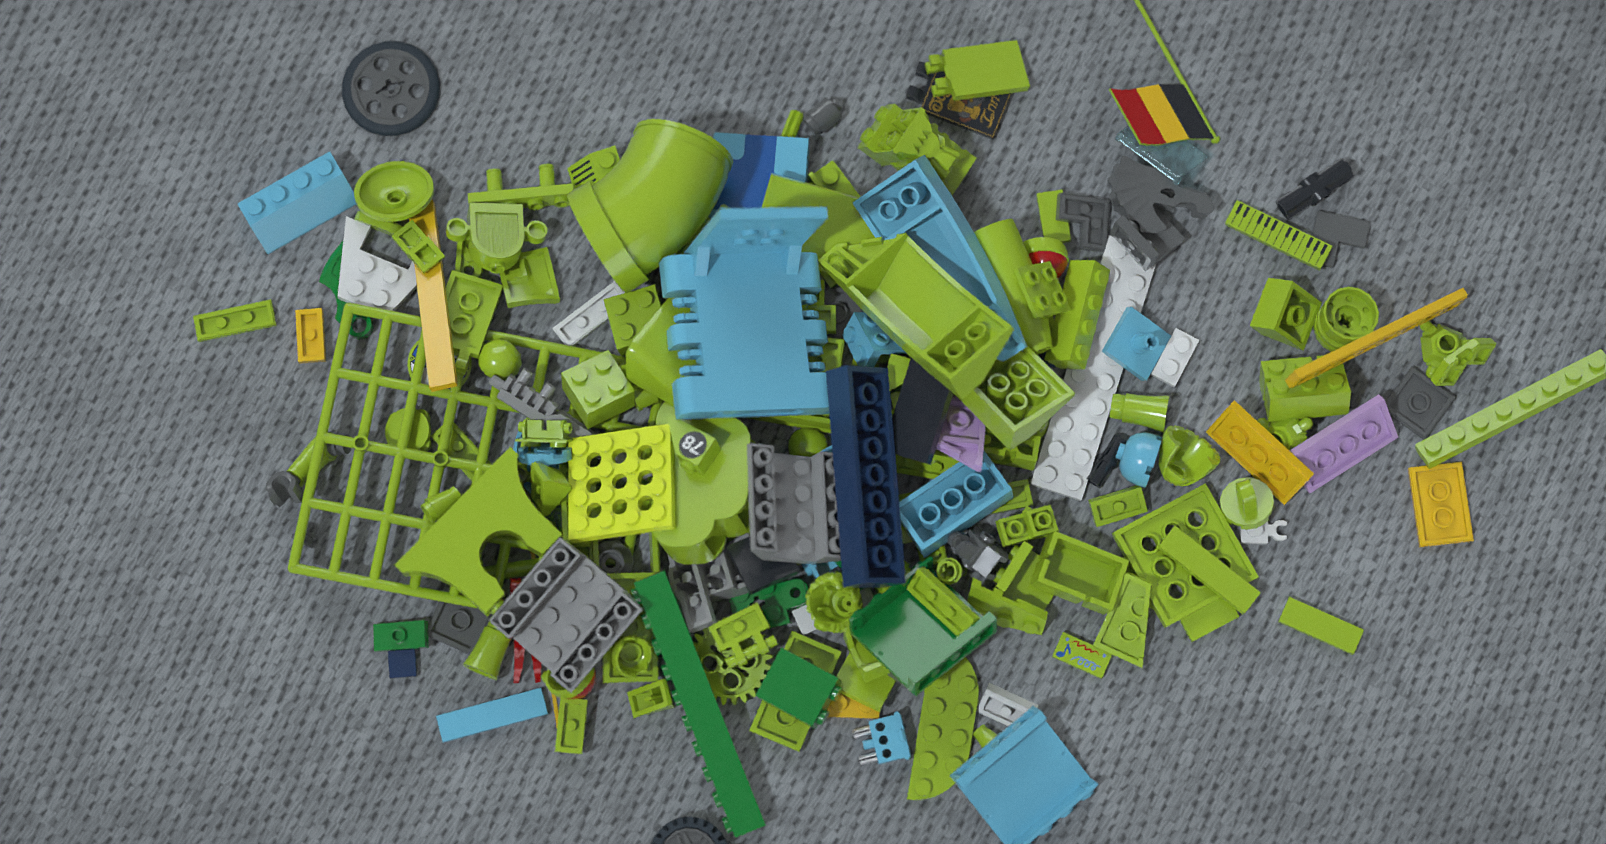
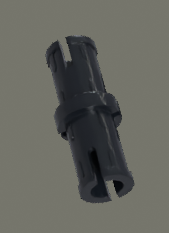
(1105, 462)

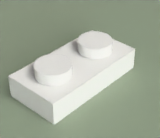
(1175, 357)

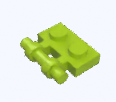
(738, 628)

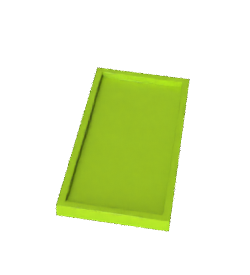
(843, 219)

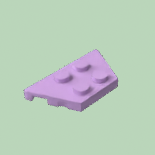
(962, 435)

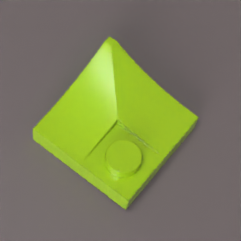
(530, 280)

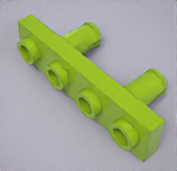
(532, 198)

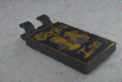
(974, 114)

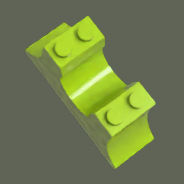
(487, 510)

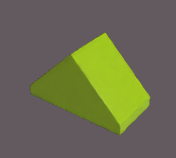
(547, 487)
(650, 698)

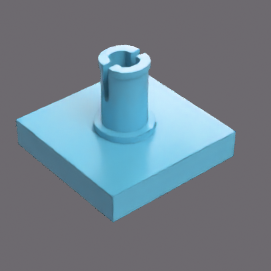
(1136, 343)

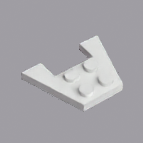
(368, 278)

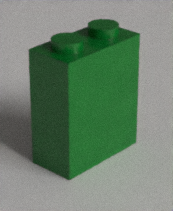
(799, 689)

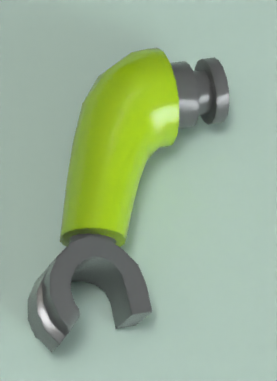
(289, 483)

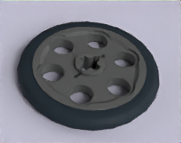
(384, 122)

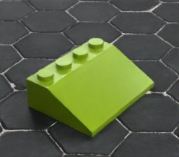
(1018, 397)

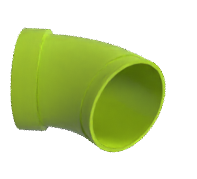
(651, 198)

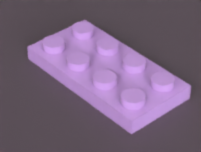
(1346, 442)

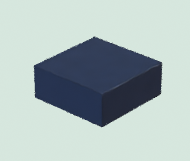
(402, 663)

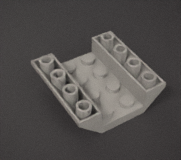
(792, 506)
(567, 613)

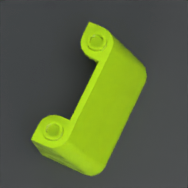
(648, 357)

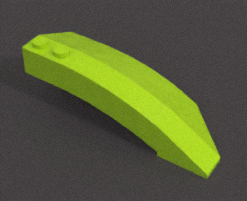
(921, 308)

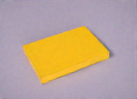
(1440, 504)

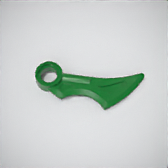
(330, 278)

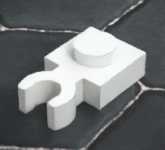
(1261, 534)

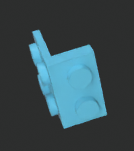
(868, 340)

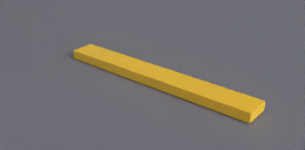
(434, 311)
(1376, 338)

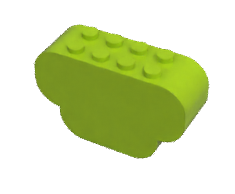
(710, 504)

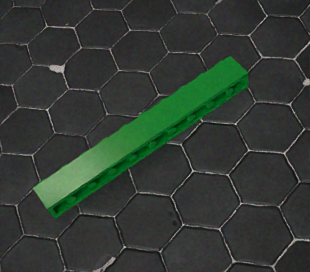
(699, 704)

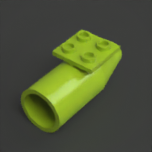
(1029, 287)

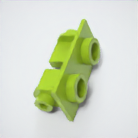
(534, 433)

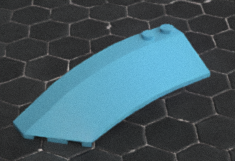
(922, 207)

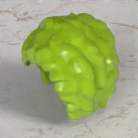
(831, 602)

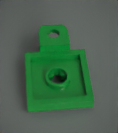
(778, 601)

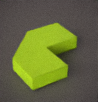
(1472, 353)

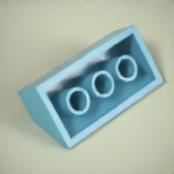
(298, 203)
(952, 503)

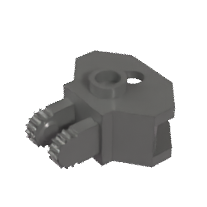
(978, 551)

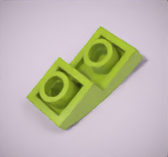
(1026, 526)

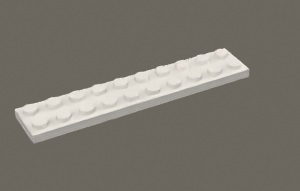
(1079, 424)

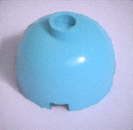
(1138, 457)

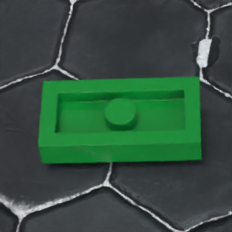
(401, 636)

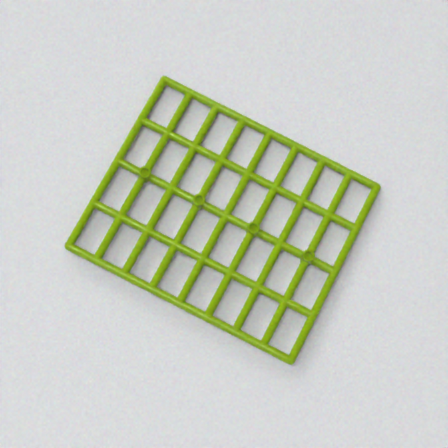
(401, 452)

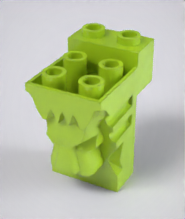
(906, 135)

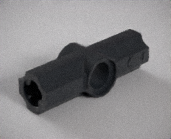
(1314, 188)

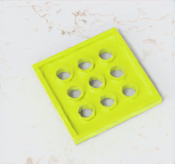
(633, 520)

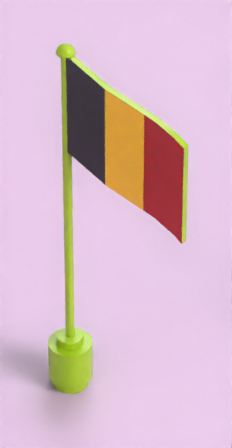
(1163, 111)

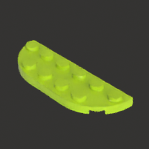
(944, 731)

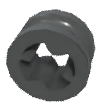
(309, 538)

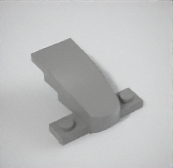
(705, 583)

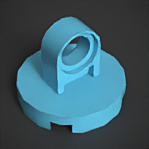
(545, 454)

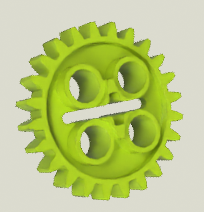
(717, 677)

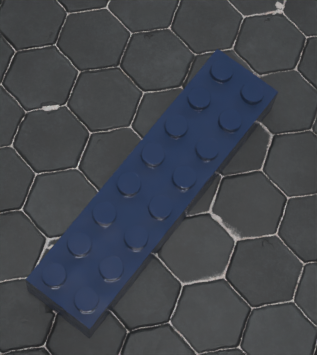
(865, 477)

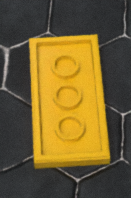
(1259, 452)

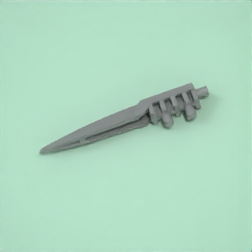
(538, 406)

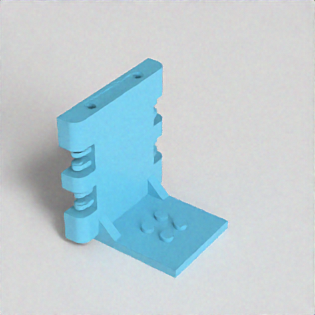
(747, 316)

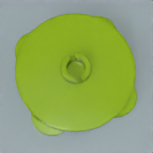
(420, 429)

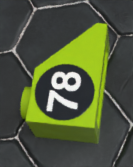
(692, 446)

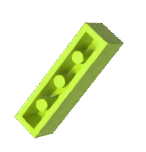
(1075, 329)

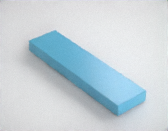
(492, 715)

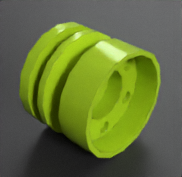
(1345, 306)

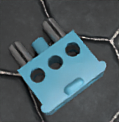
(896, 736)

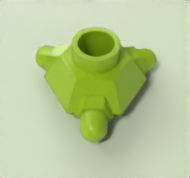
(1437, 343)
(1289, 431)

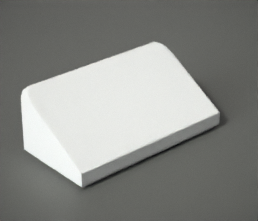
(1003, 705)

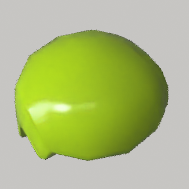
(499, 359)
(807, 442)
(631, 656)

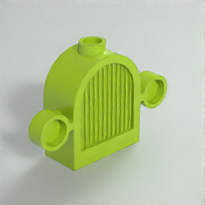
(495, 234)

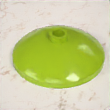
(394, 191)

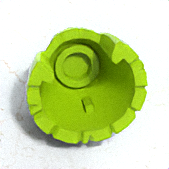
(1185, 456)

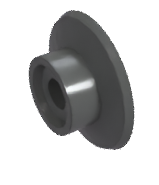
(617, 552)

